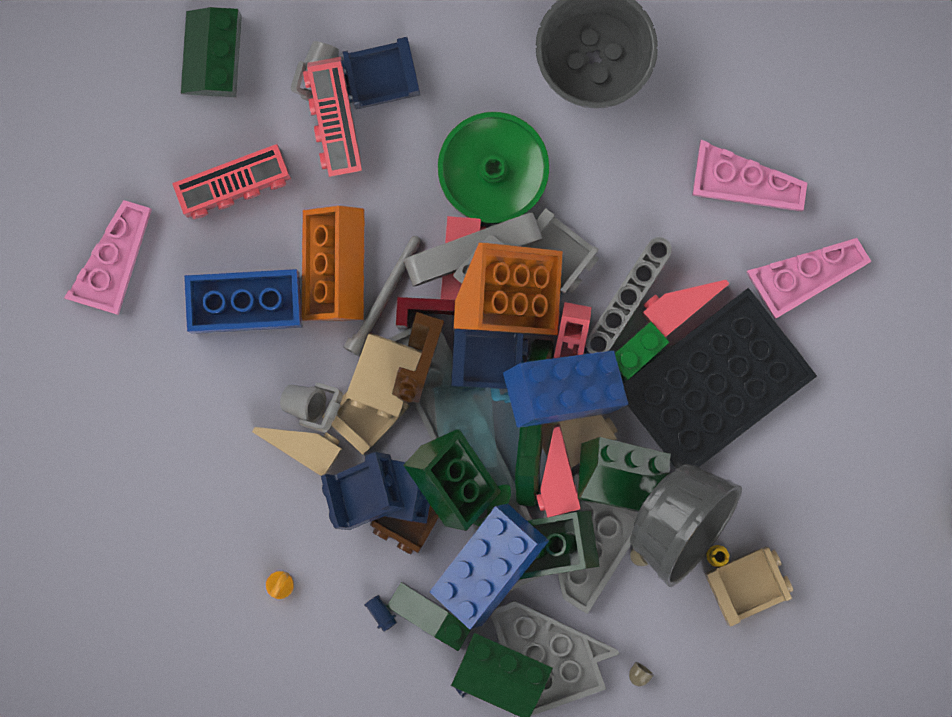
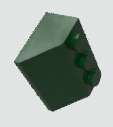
(211, 52)
(619, 473)
(452, 479)
(501, 676)

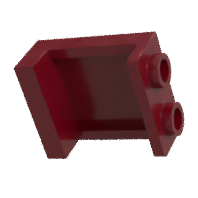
(421, 305)

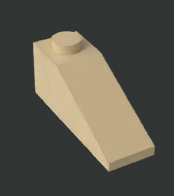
(309, 449)

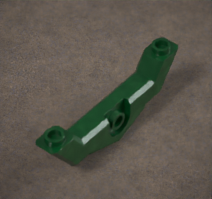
(530, 442)

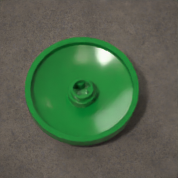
(493, 167)

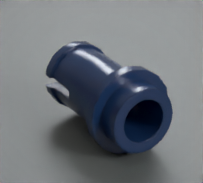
(381, 613)

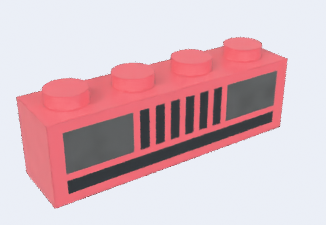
(334, 116)
(232, 181)

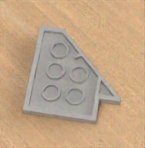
(612, 535)
(556, 645)

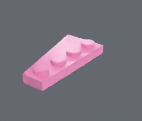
(737, 179)
(110, 267)
(799, 278)

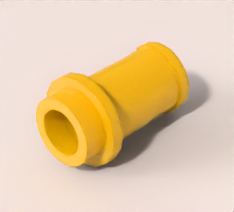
(712, 551)

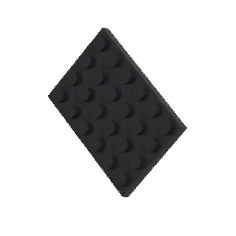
(717, 382)

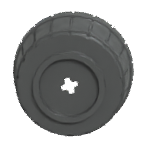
(615, 29)
(683, 520)

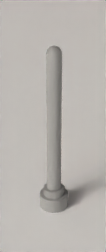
(356, 343)

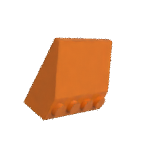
(510, 290)

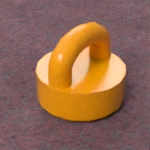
(279, 584)

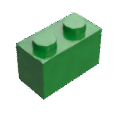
(639, 350)

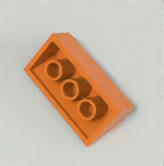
(333, 264)

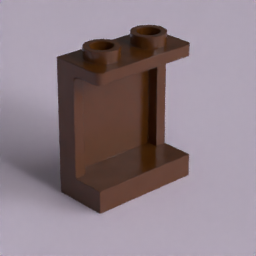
(425, 337)
(408, 533)

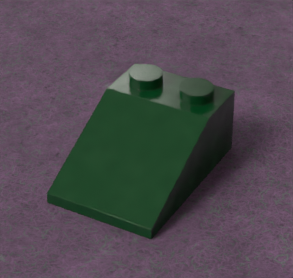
(569, 545)

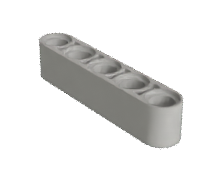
(450, 256)
(634, 285)

